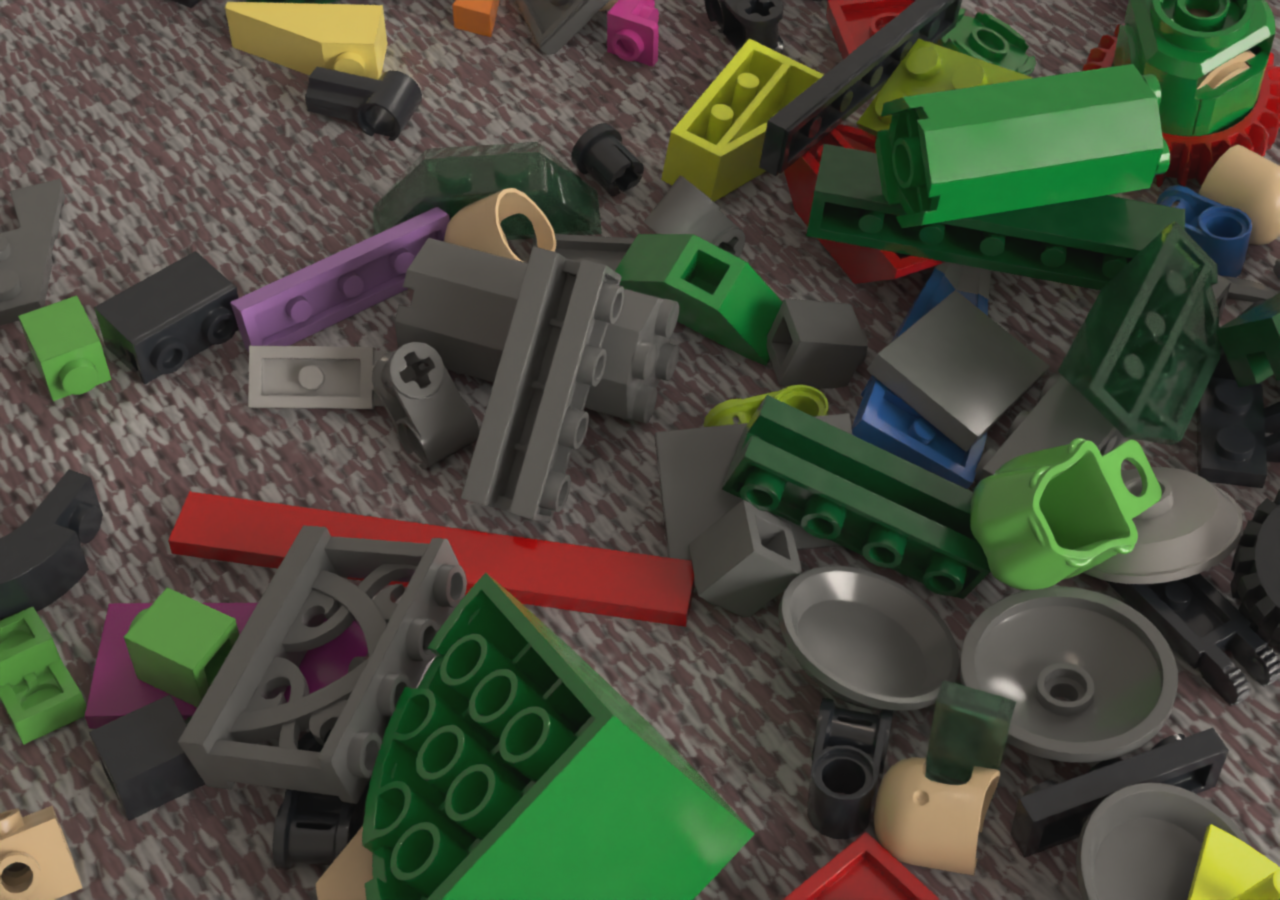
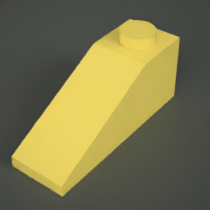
(311, 35)

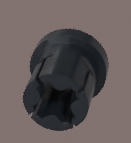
(607, 159)

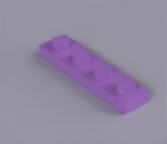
(336, 285)

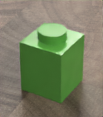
(65, 348)
(180, 645)

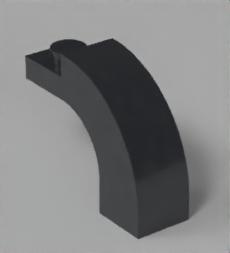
(45, 553)

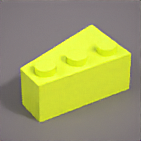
(725, 130)

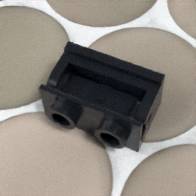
(169, 317)

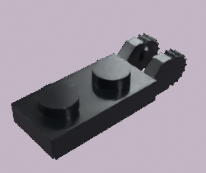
(1201, 628)

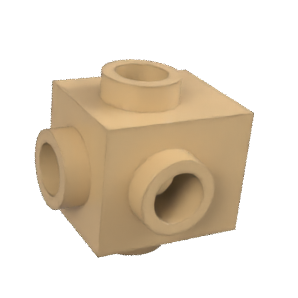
(43, 848)

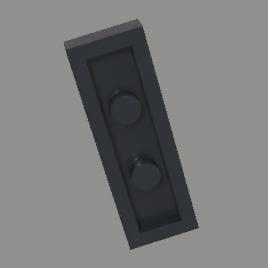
(1057, 811)

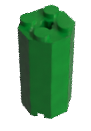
(1021, 144)

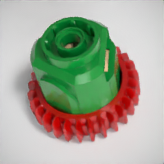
(1210, 73)

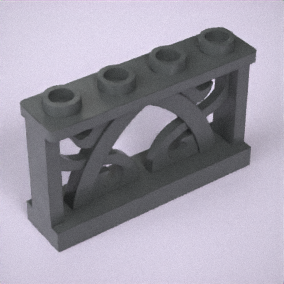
(310, 585)

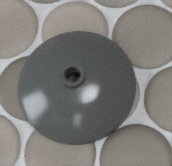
(1077, 649)

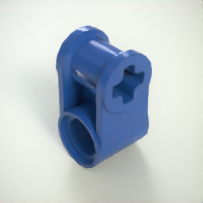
(1215, 227)

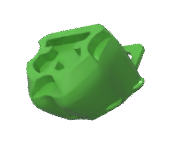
(1059, 512)

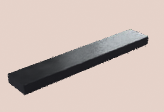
(852, 82)

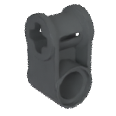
(690, 211)
(427, 409)

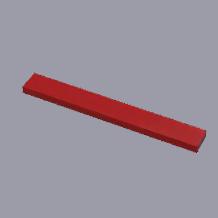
(528, 568)

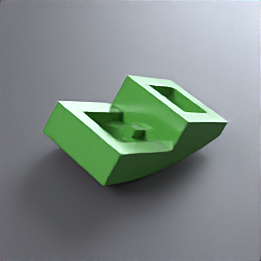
(34, 680)

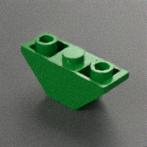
(713, 288)

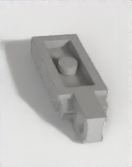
(315, 377)

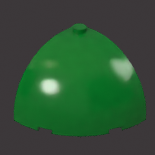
(533, 778)

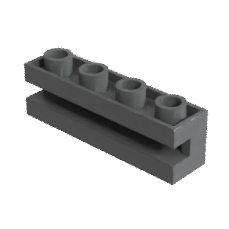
(544, 385)

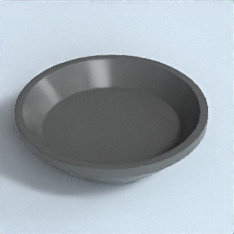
(867, 638)
(1145, 843)

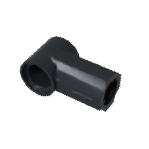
(375, 104)

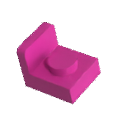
(633, 31)

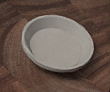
(1180, 534)

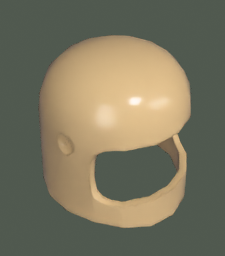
(1251, 185)
(480, 227)
(930, 820)

